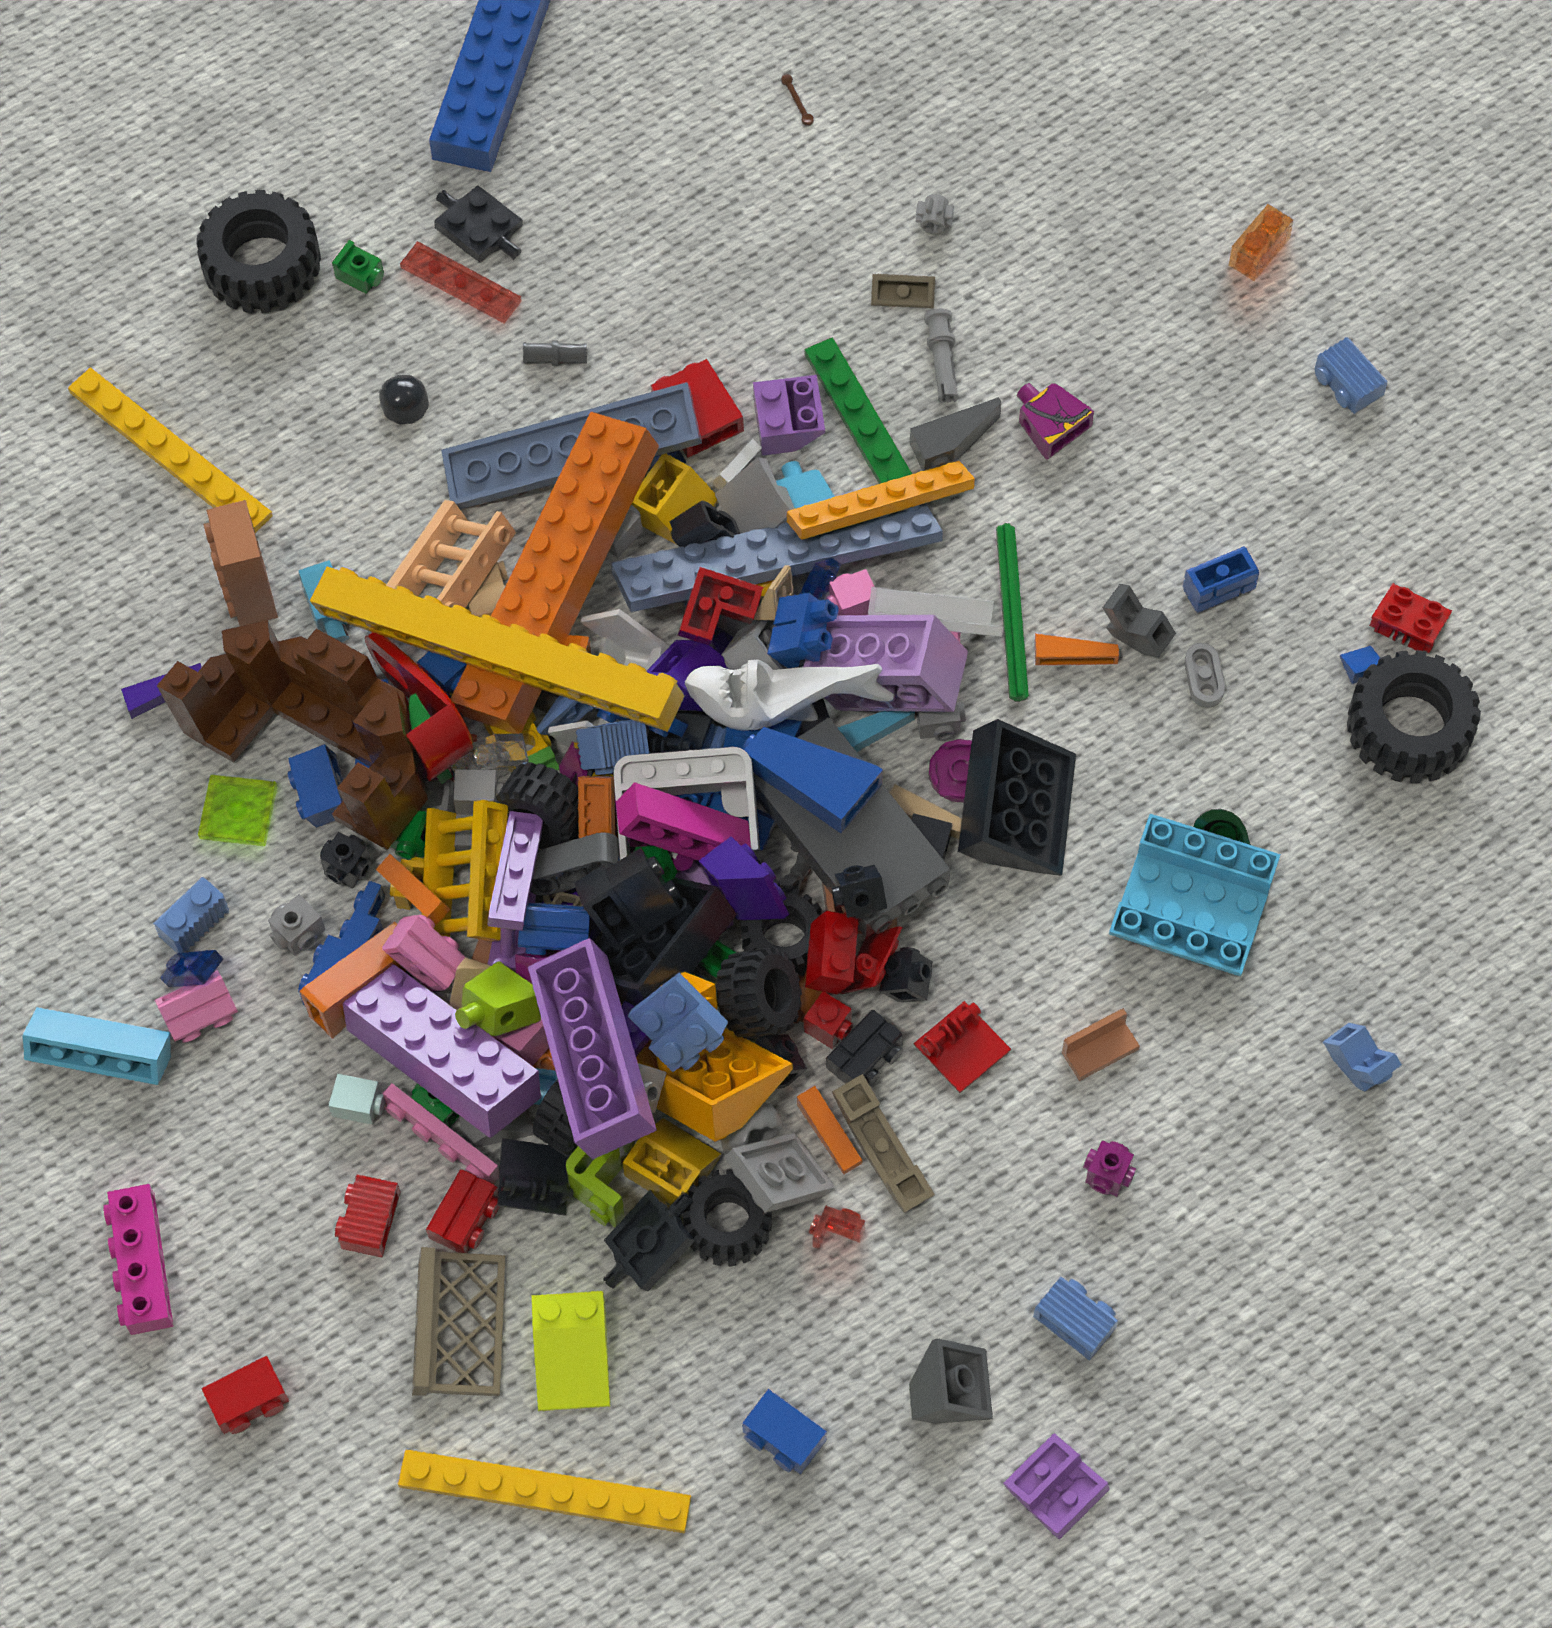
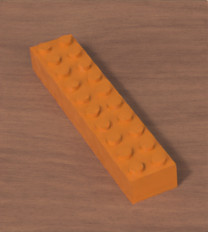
(562, 558)

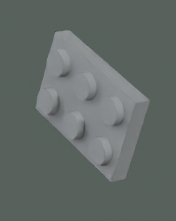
(779, 1172)

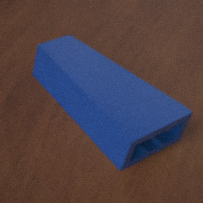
(813, 776)

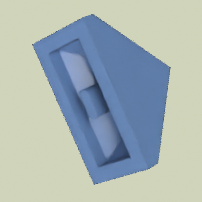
(563, 712)

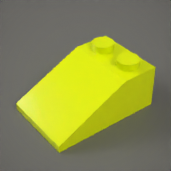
(570, 1350)

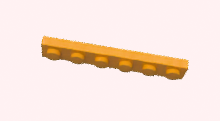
(880, 500)

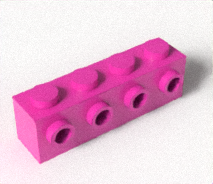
(676, 822)
(139, 1259)

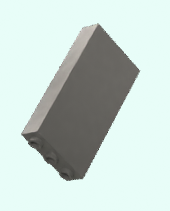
(877, 836)

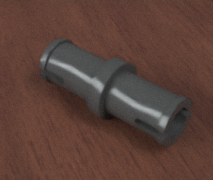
(554, 352)

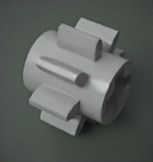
(934, 213)

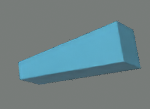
(874, 727)

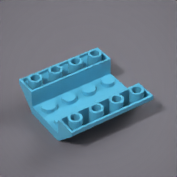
(1195, 895)

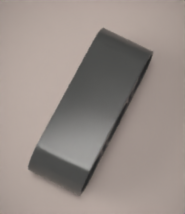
(568, 862)

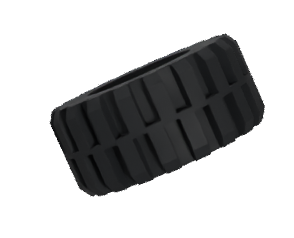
(261, 284)
(1405, 753)

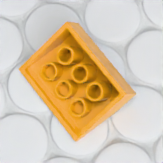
(720, 1087)

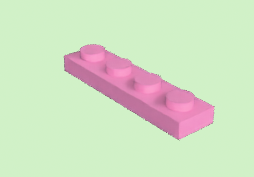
(429, 1127)

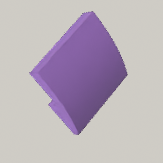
(1056, 1486)

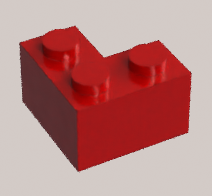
(714, 596)

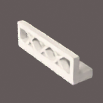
(954, 612)

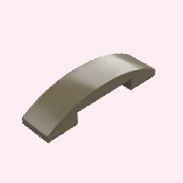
(881, 1144)

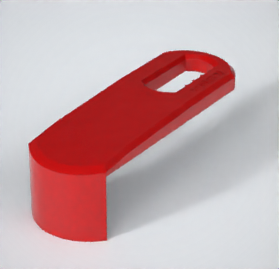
(443, 736)

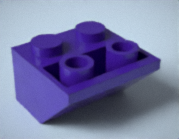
(681, 660)
(744, 881)

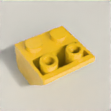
(668, 492)
(669, 1161)

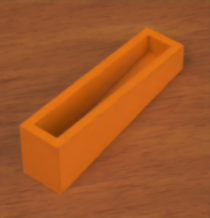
(1071, 651)
(413, 889)
(828, 1129)

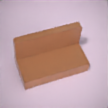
(1099, 1045)

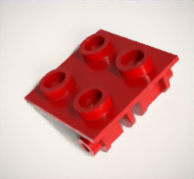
(1410, 615)
(872, 958)
(962, 1046)

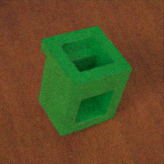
(360, 277)

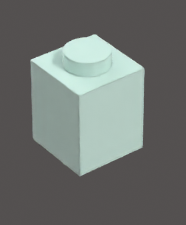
(356, 1099)

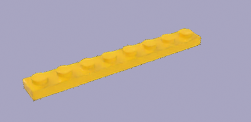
(163, 445)
(544, 1491)

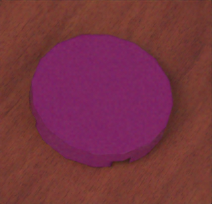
(950, 781)

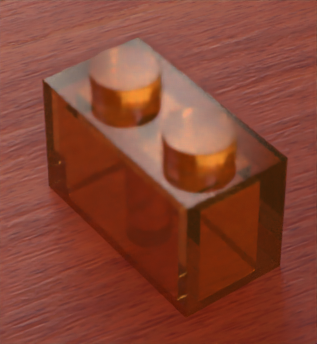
(1260, 242)

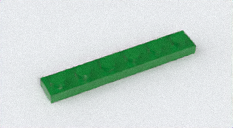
(856, 411)

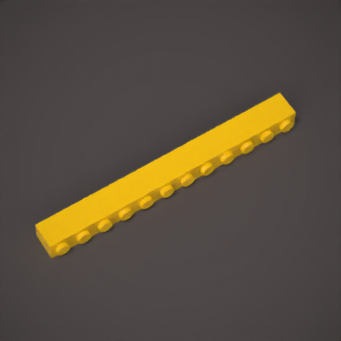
(499, 648)

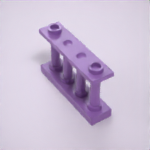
(513, 885)

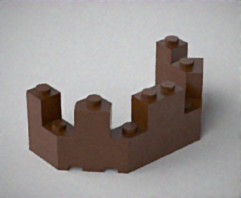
(324, 692)

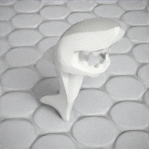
(764, 696)

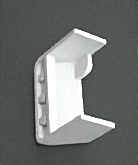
(625, 642)
(690, 773)

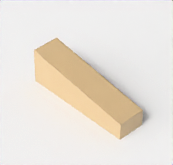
(914, 804)

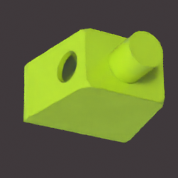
(498, 1001)

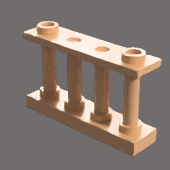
(437, 543)

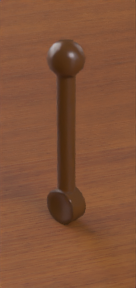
(807, 119)

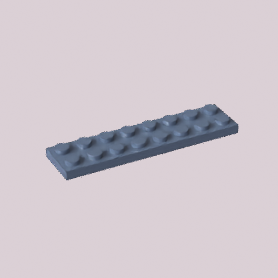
(537, 453)

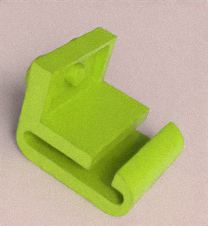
(590, 1183)

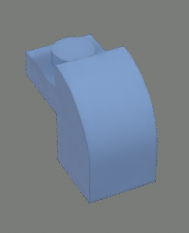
(1359, 1056)

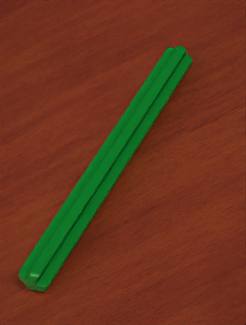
(1012, 612)

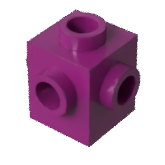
(1105, 1178)

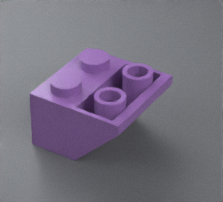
(788, 413)

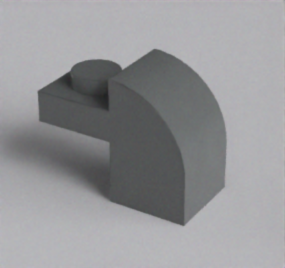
(1136, 626)

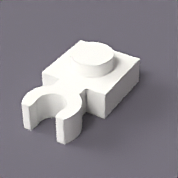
(737, 464)

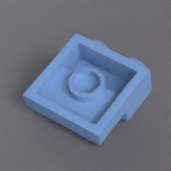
(679, 1023)

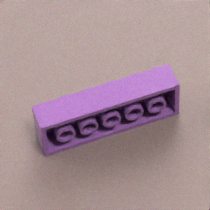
(591, 1049)
(454, 1064)

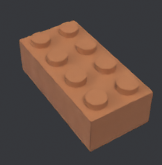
(239, 563)

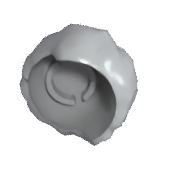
(761, 1126)

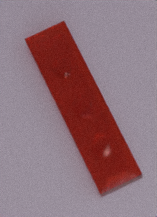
(460, 282)

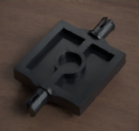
(478, 224)
(648, 1240)

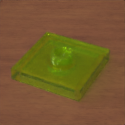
(237, 810)

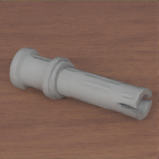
(941, 343)

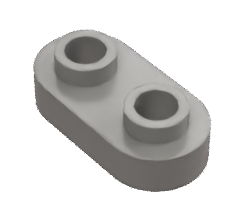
(1205, 676)

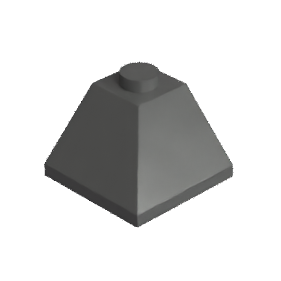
(951, 1384)

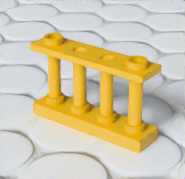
(488, 834)

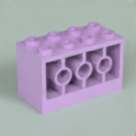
(917, 658)

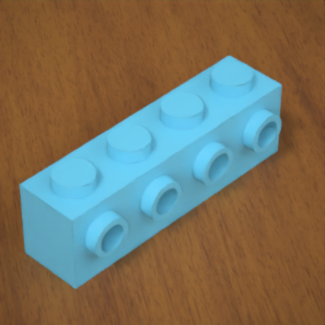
(108, 1046)

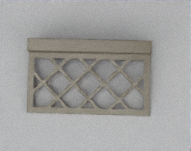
(427, 1319)

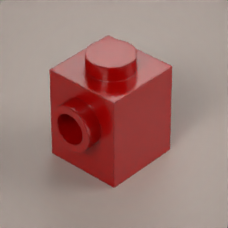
(828, 1020)

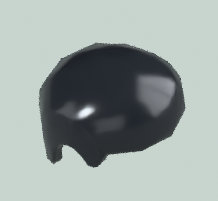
(403, 399)

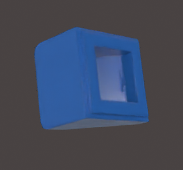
(1358, 661)

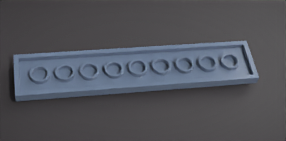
(762, 554)

